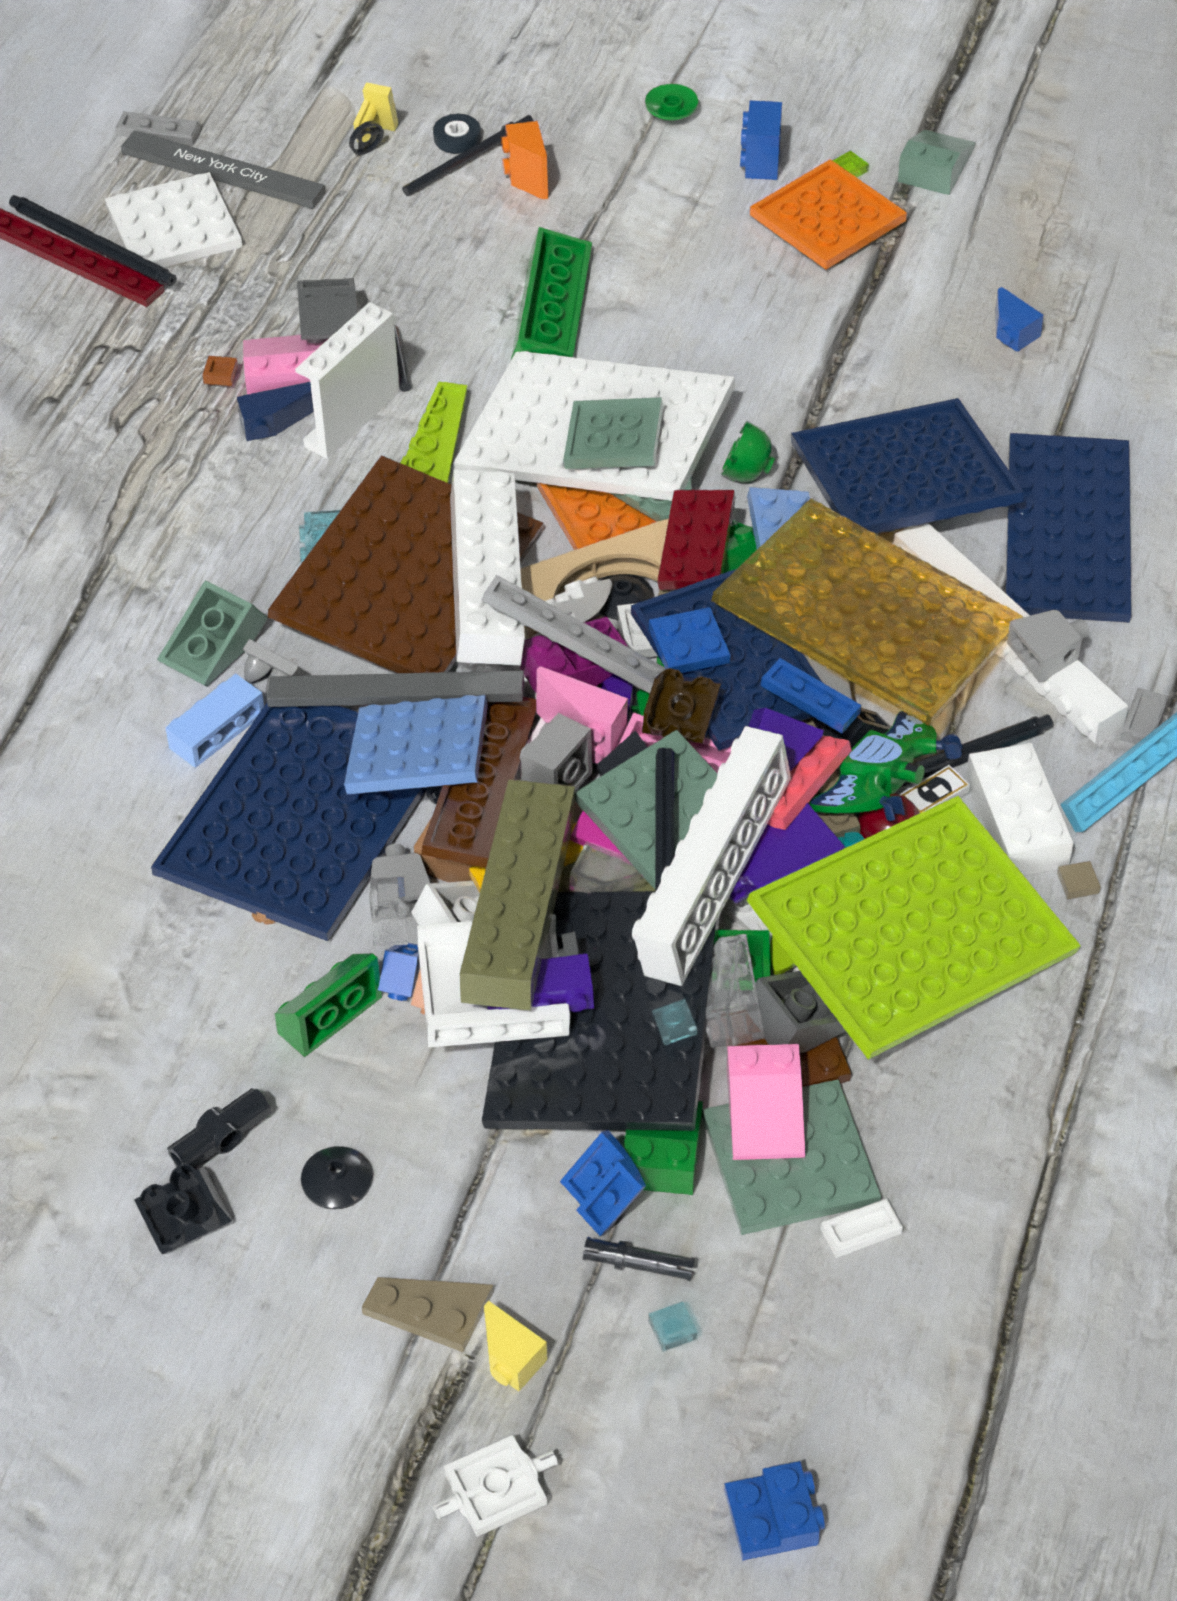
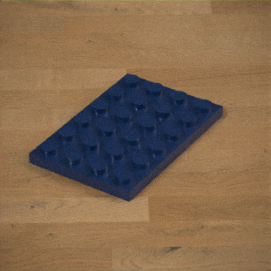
(751, 657)

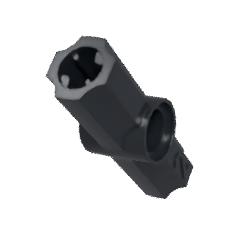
(220, 1129)

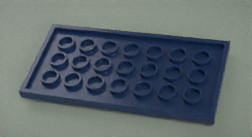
(1073, 529)

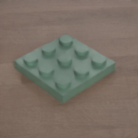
(613, 433)

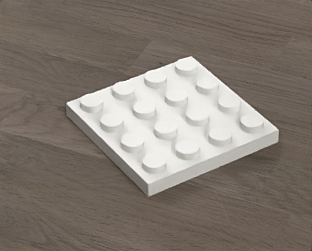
(174, 221)

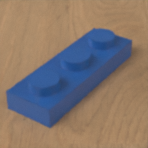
(811, 695)

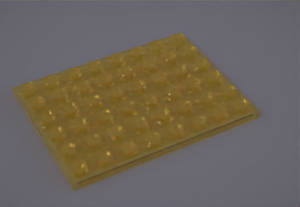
(867, 610)

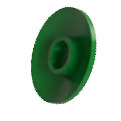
(671, 101)

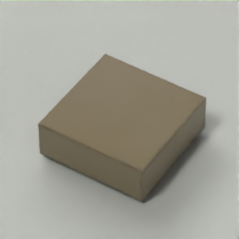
(1078, 880)

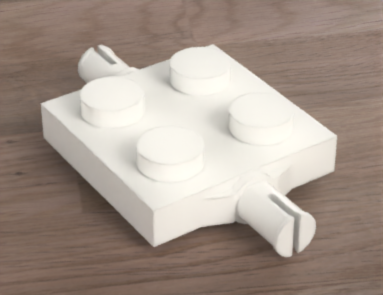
(495, 1485)

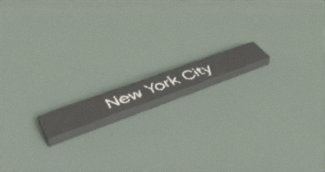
(223, 169)

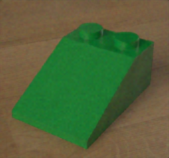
(666, 1157)

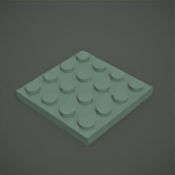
(625, 800)
(794, 1190)

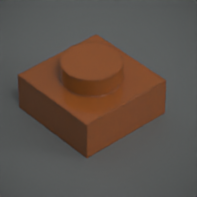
(220, 370)

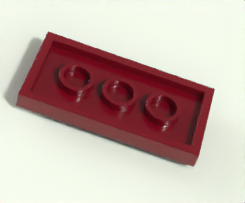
(696, 537)

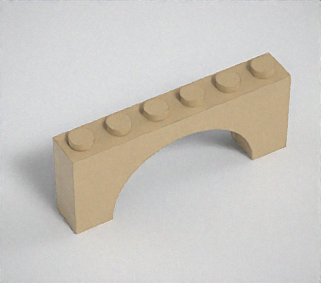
(629, 553)

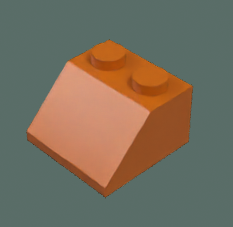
(525, 158)

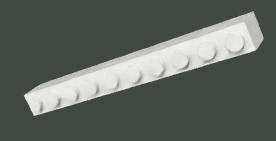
(1073, 689)

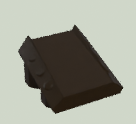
(681, 705)

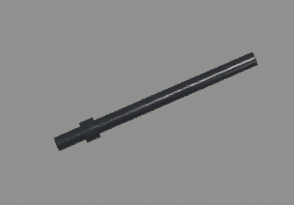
(459, 160)

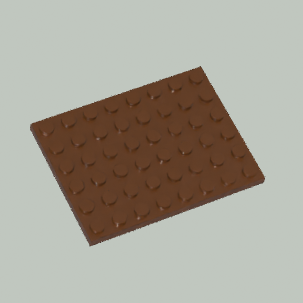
(385, 574)

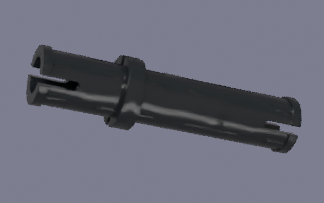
(638, 1258)

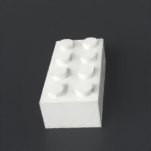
(1019, 808)

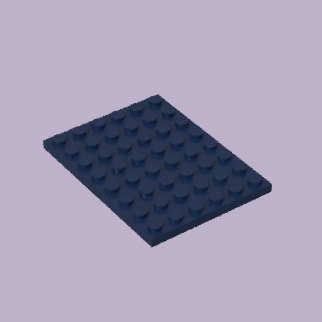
(281, 828)

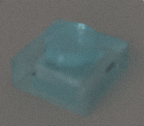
(674, 1022)
(672, 1326)

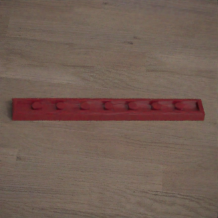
(79, 259)

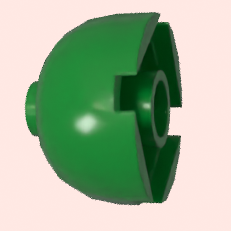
(749, 455)

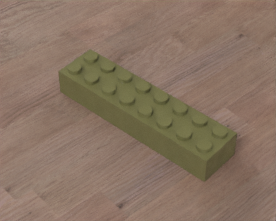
(518, 895)

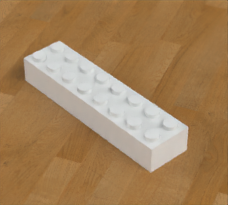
(482, 547)
(712, 856)

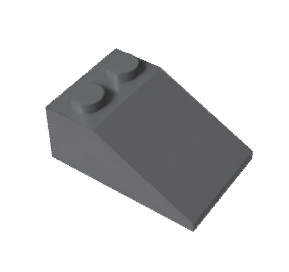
(794, 1012)

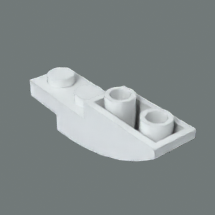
(583, 598)

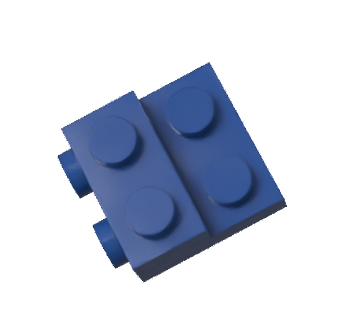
(774, 1511)

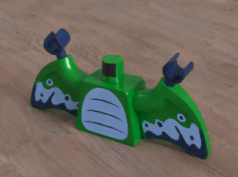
(882, 765)

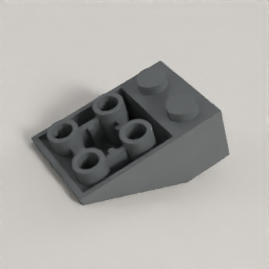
(325, 307)

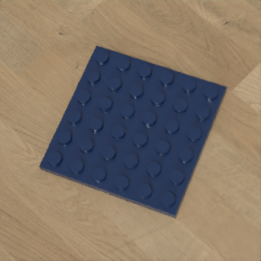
(907, 467)

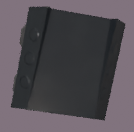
(182, 1208)

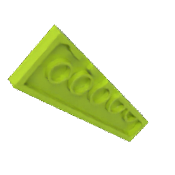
(437, 432)

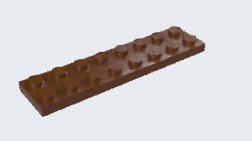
(469, 812)

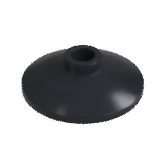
(625, 590)
(336, 1189)

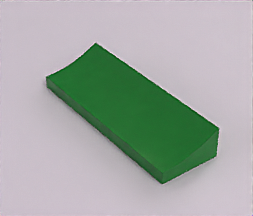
(552, 294)

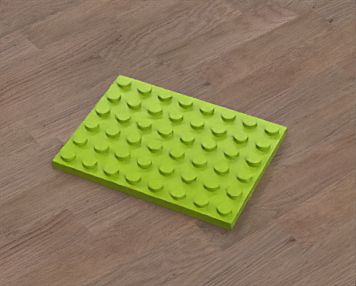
(912, 925)

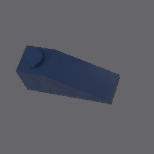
(274, 410)

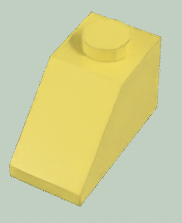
(512, 1348)

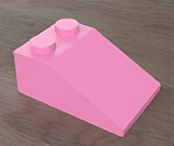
(585, 704)
(765, 1101)

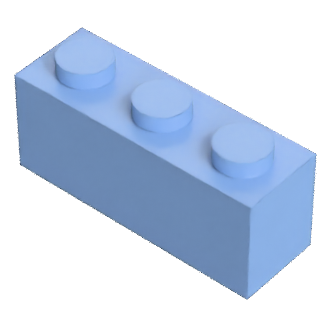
(214, 720)

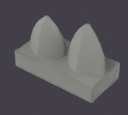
(262, 660)

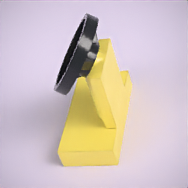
(376, 111)

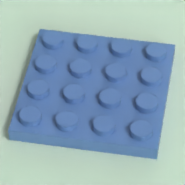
(416, 744)

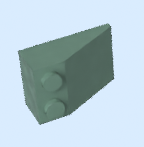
(934, 161)
(211, 634)

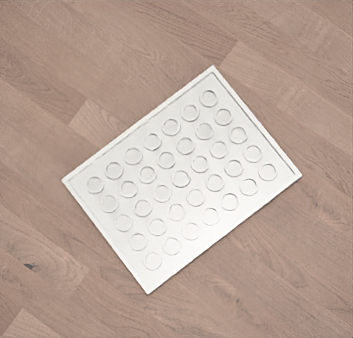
(531, 410)

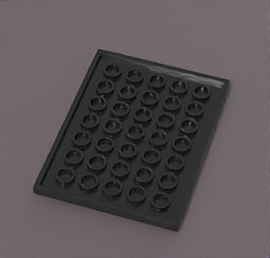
(614, 1061)

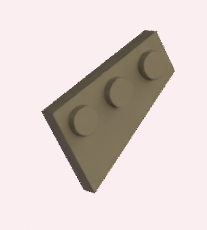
(429, 1308)

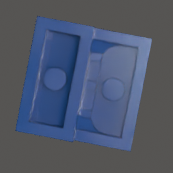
(603, 1182)

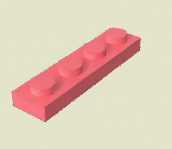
(808, 778)

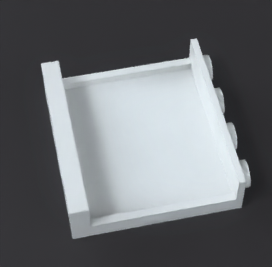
(351, 378)
(457, 1023)

